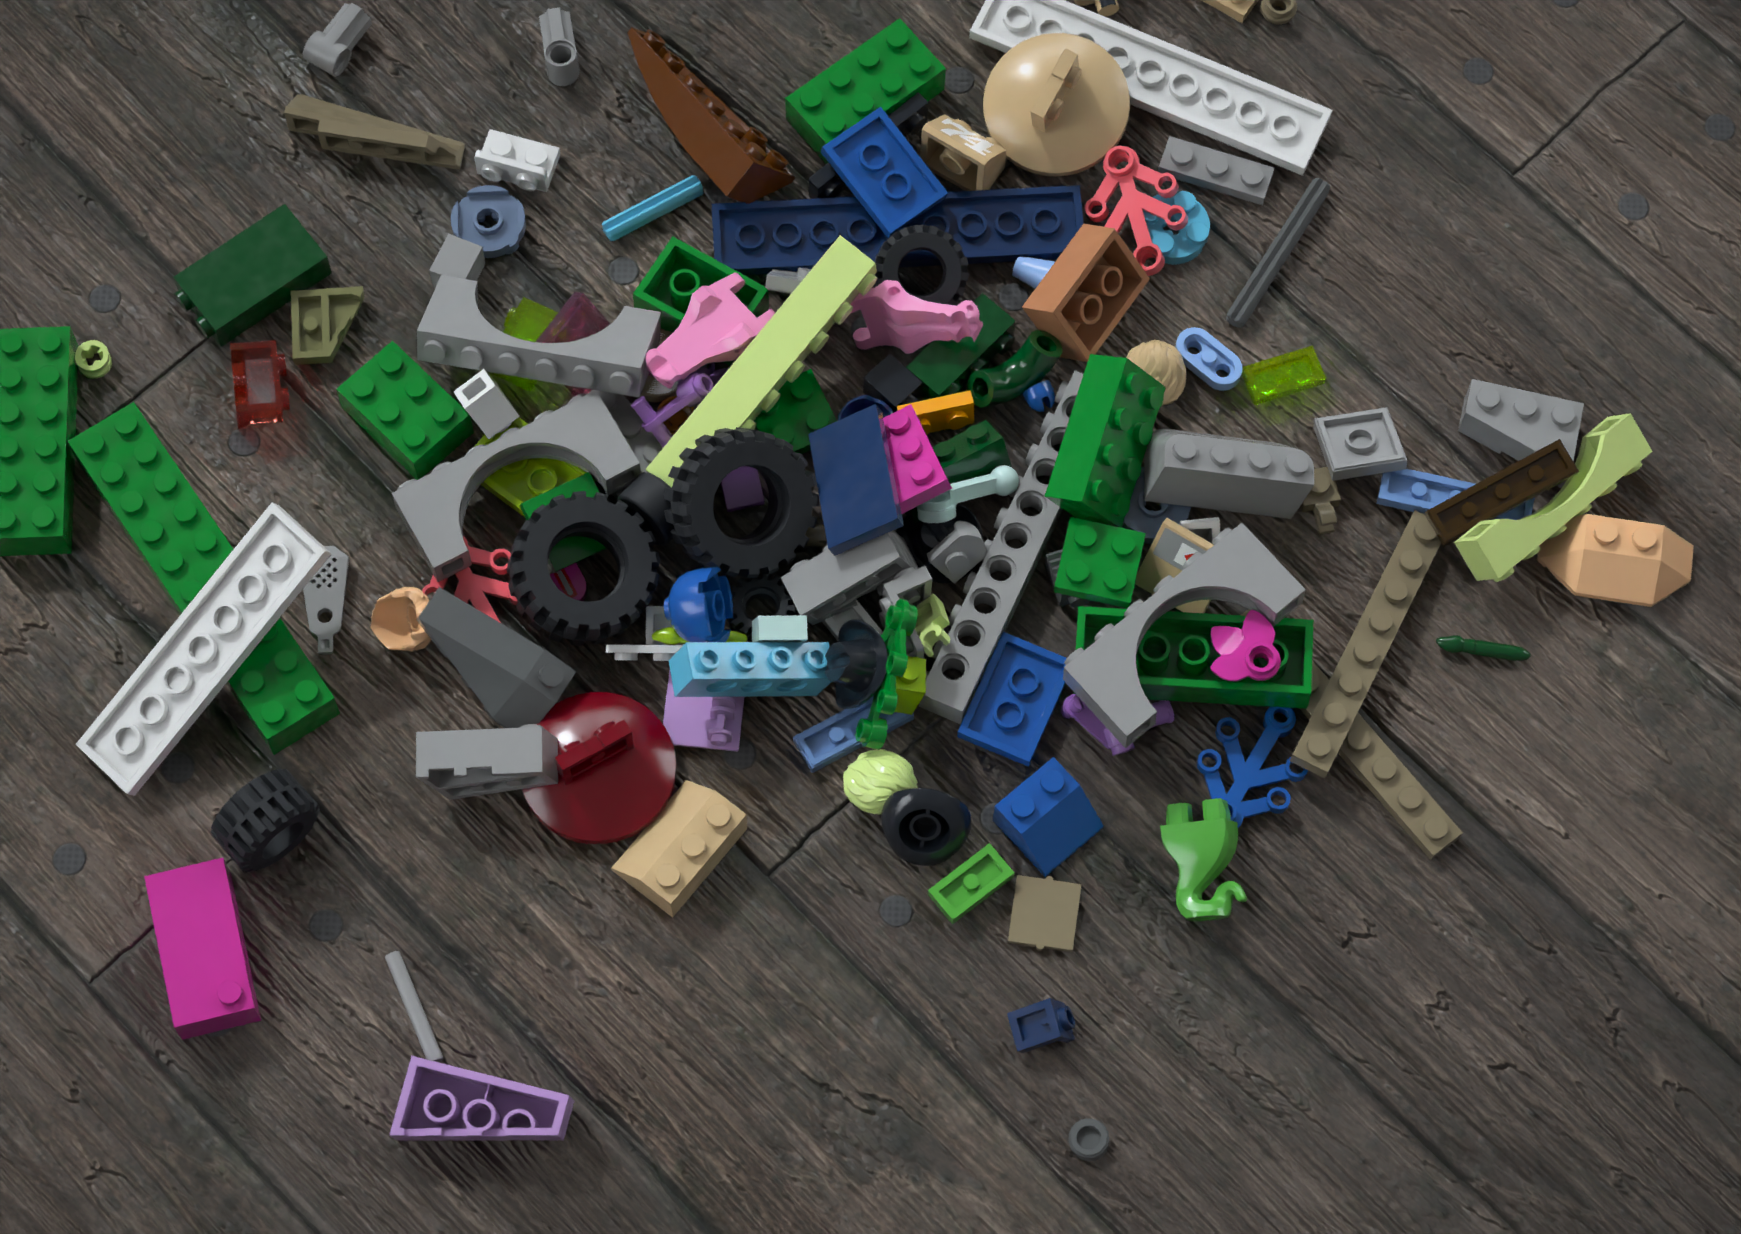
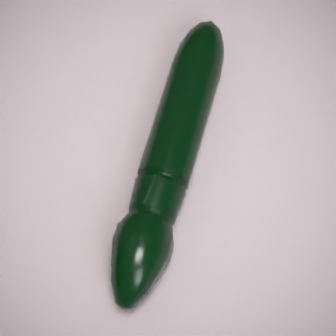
(1482, 648)

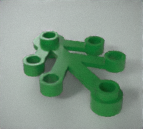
(899, 623)

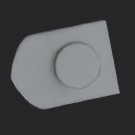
(958, 551)

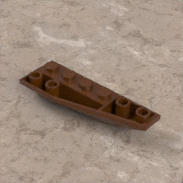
(707, 127)

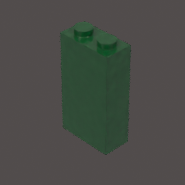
(251, 275)

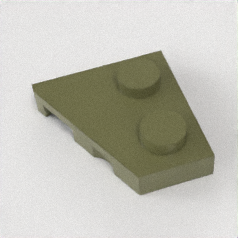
(322, 321)

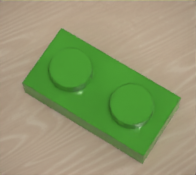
(970, 883)

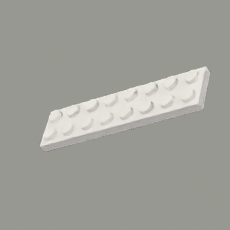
(203, 649)

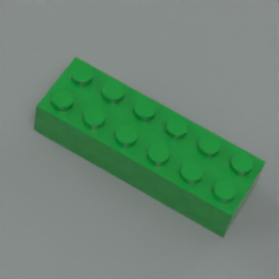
(35, 425)
(1179, 651)

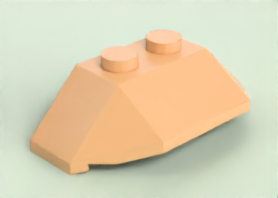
(1618, 559)

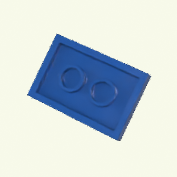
(884, 172)
(1014, 699)

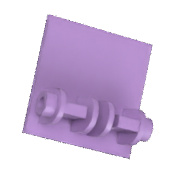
(703, 720)

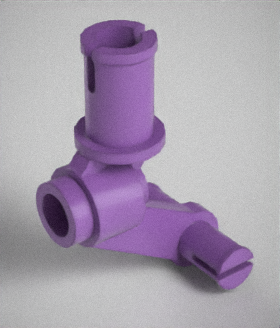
(689, 392)
(1075, 708)

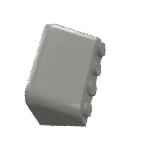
(1226, 473)

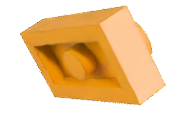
(944, 412)

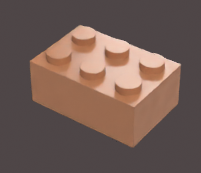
(1087, 291)

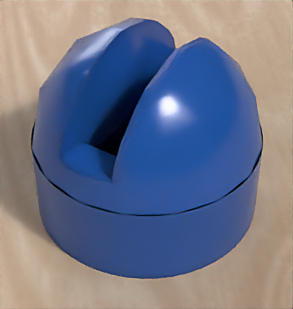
(1039, 394)

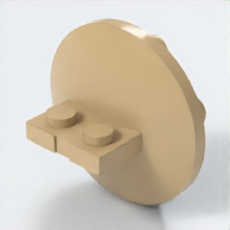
(1056, 104)

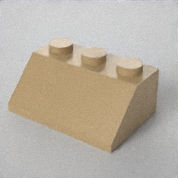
(681, 846)

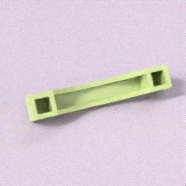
(1604, 457)

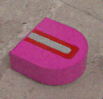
(571, 582)

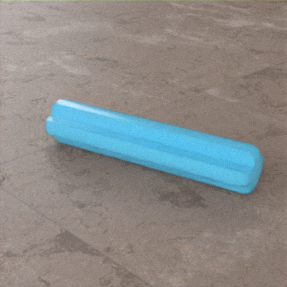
(652, 208)

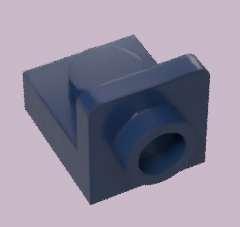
(1041, 1024)

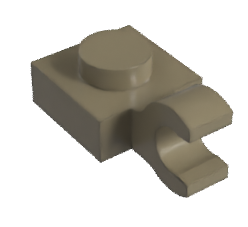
(1322, 500)

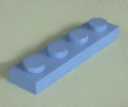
(1422, 491)

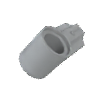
(334, 46)
(559, 46)

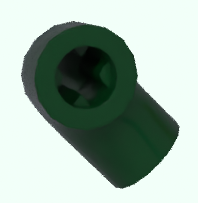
(1018, 373)

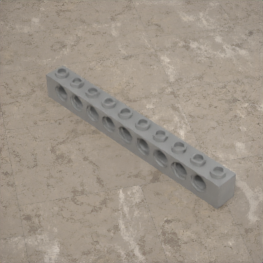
(953, 697)

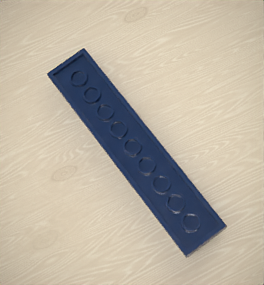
(986, 224)

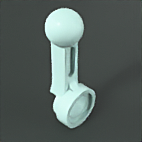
(942, 508)

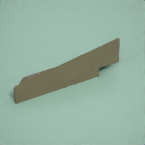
(369, 135)

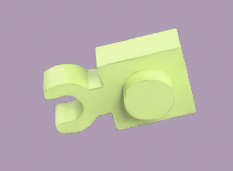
(931, 623)

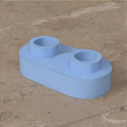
(1212, 357)

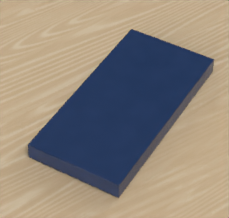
(855, 480)

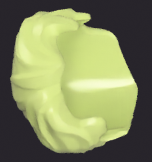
(875, 778)

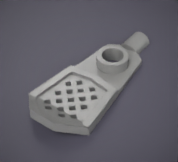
(327, 599)

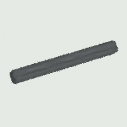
(1277, 253)

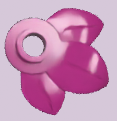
(1241, 646)

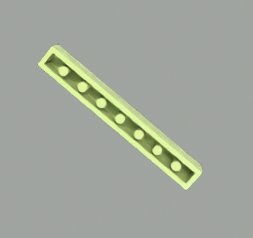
(776, 351)

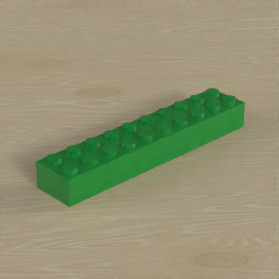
(183, 552)

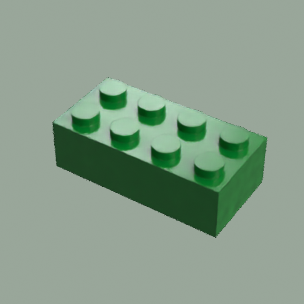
(874, 75)
(1105, 440)

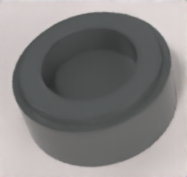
(1089, 1139)

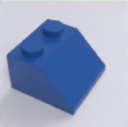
(1047, 817)

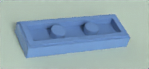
(836, 735)

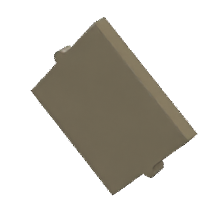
(1044, 913)

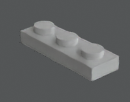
(1216, 170)

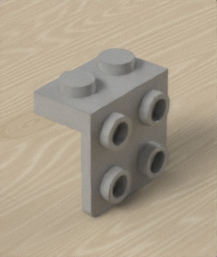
(910, 586)

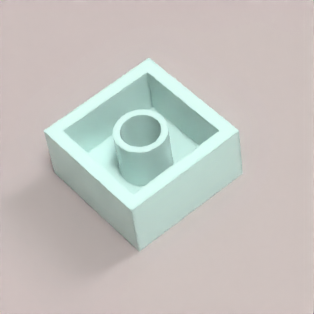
(780, 628)

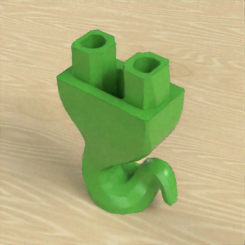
(1201, 854)

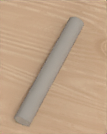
(413, 1006)

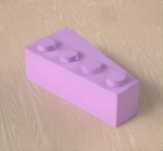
(462, 1104)

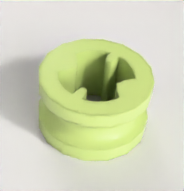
(87, 350)

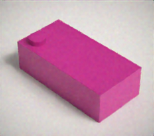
(202, 948)

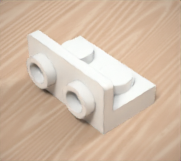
(517, 161)

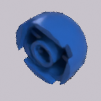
(700, 606)

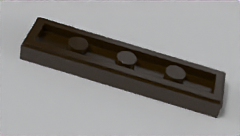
(1502, 492)

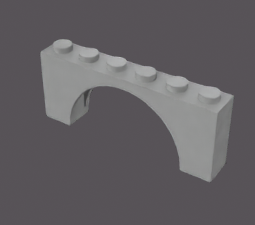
(608, 361)
(575, 433)
(1232, 571)

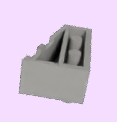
(832, 583)
(486, 760)

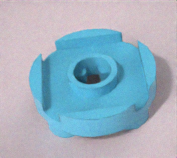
(1190, 240)

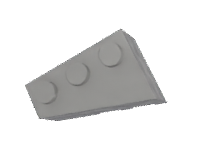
(1518, 419)

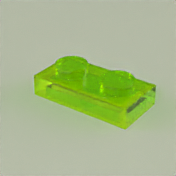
(1283, 375)

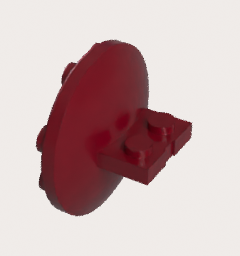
(611, 769)

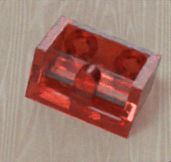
(257, 383)

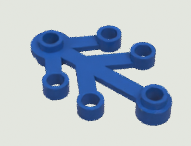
(1248, 774)

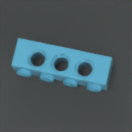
(749, 669)

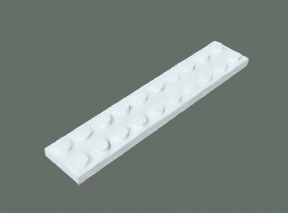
(1173, 81)

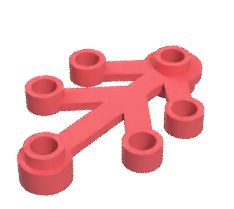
(1135, 202)
(474, 586)

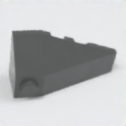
(503, 669)

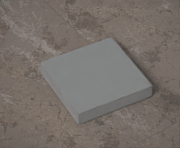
(1360, 444)

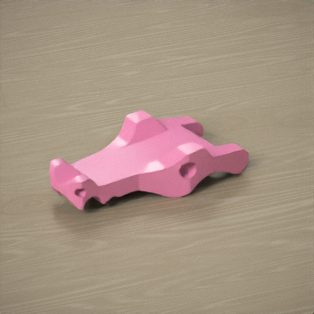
(910, 322)
(711, 331)

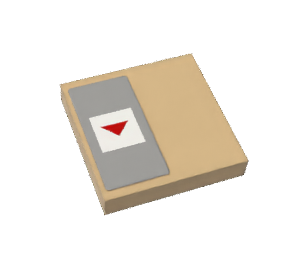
(1167, 556)

